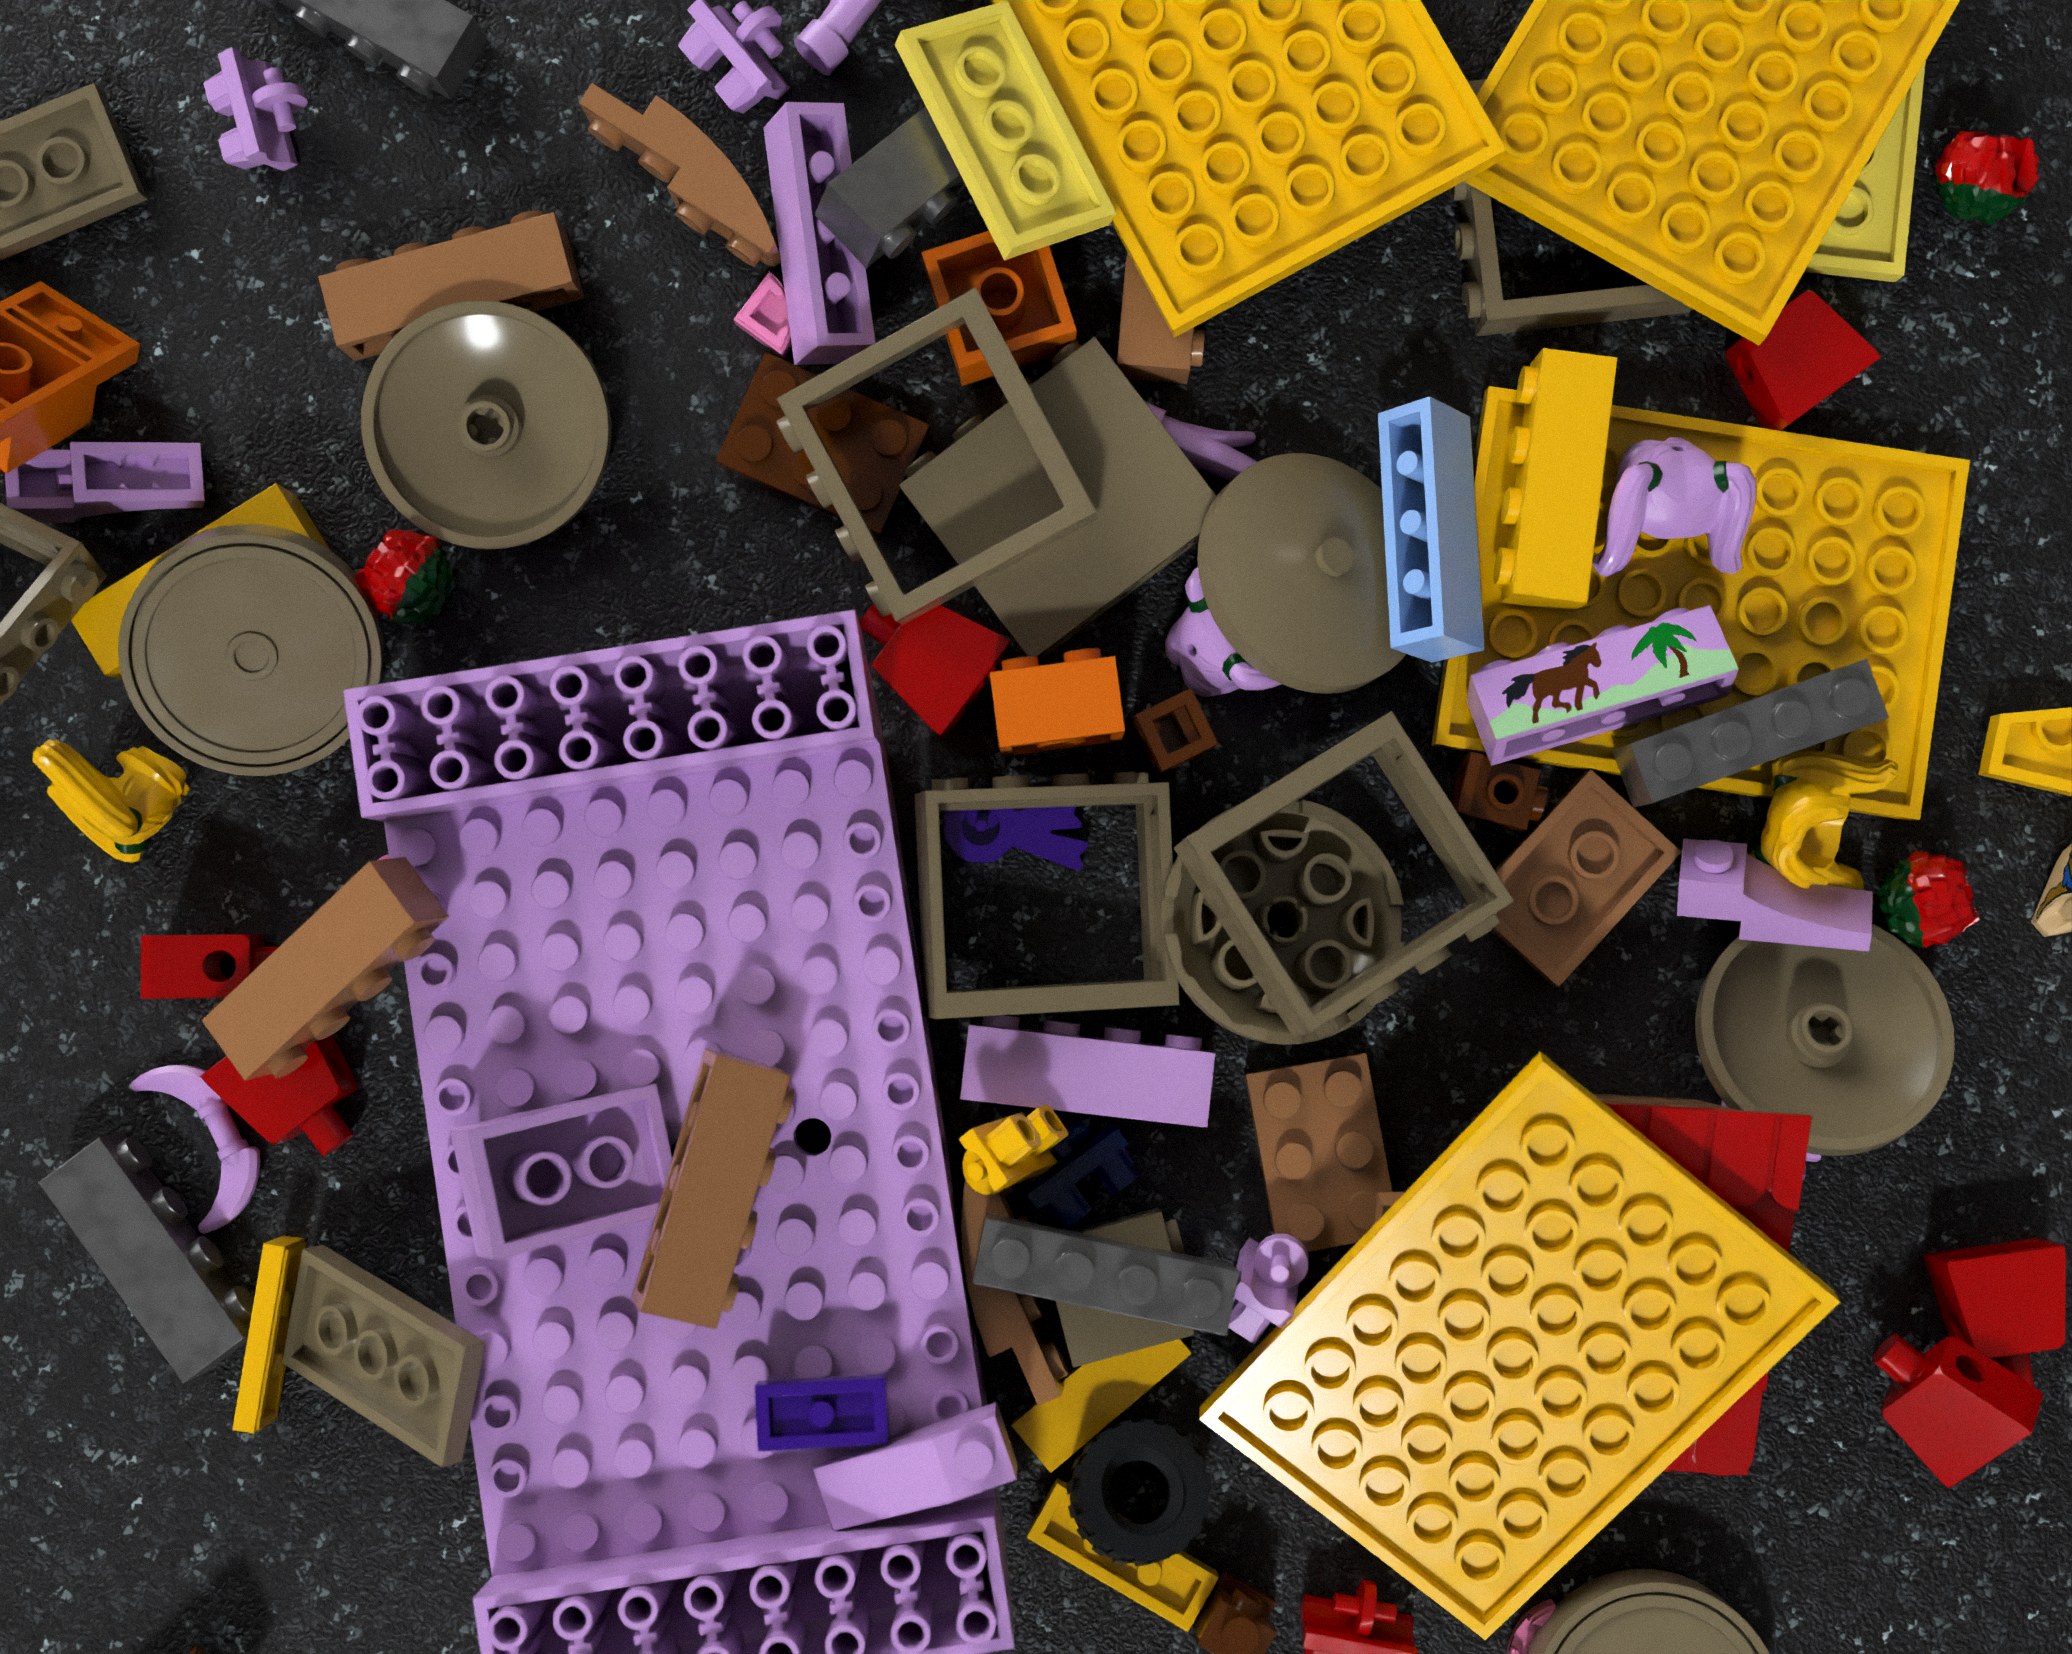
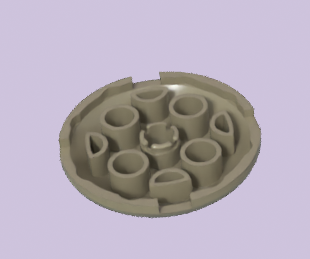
(1338, 905)

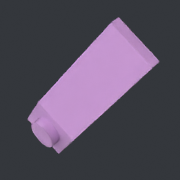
(919, 1469)

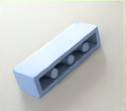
(1430, 531)

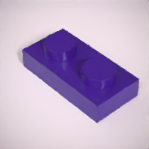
(822, 1412)

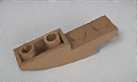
(704, 181)
(1006, 1316)

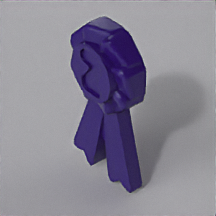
(989, 834)

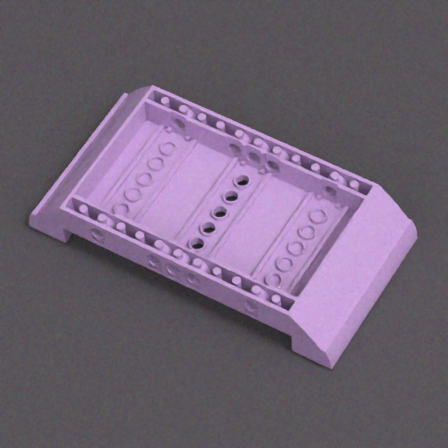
(638, 873)

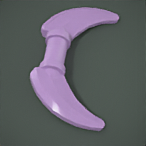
(239, 1161)

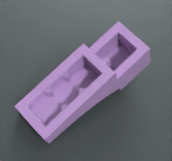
(106, 480)
(1731, 885)

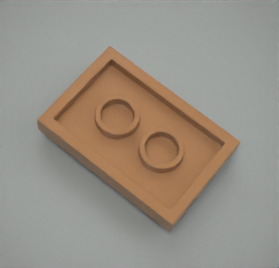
(1578, 876)
(1319, 1148)

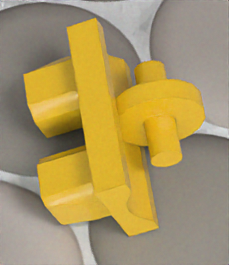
(1011, 1149)

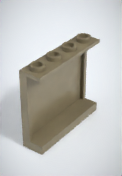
(995, 486)

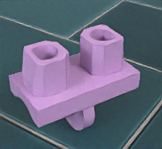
(718, 35)
(261, 109)
(1267, 1284)

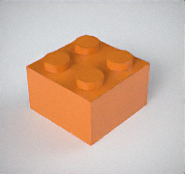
(1019, 294)
(1057, 703)

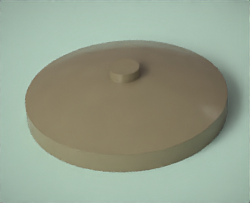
(486, 425)
(1300, 572)
(1827, 1036)

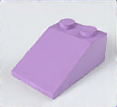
(563, 1170)

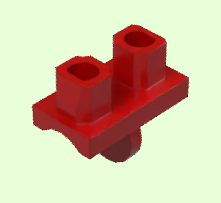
(1355, 1624)

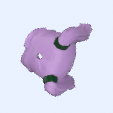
(1677, 493)
(1204, 654)

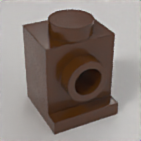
(1174, 731)
(1475, 797)
(1235, 1618)

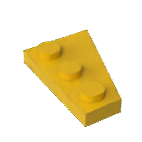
(2030, 749)

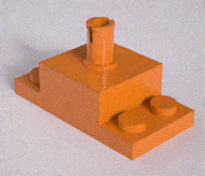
(51, 369)

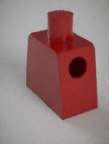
(1799, 361)
(935, 662)
(193, 964)
(295, 1102)
(2003, 1298)
(1954, 1405)

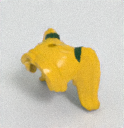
(114, 811)
(1809, 814)

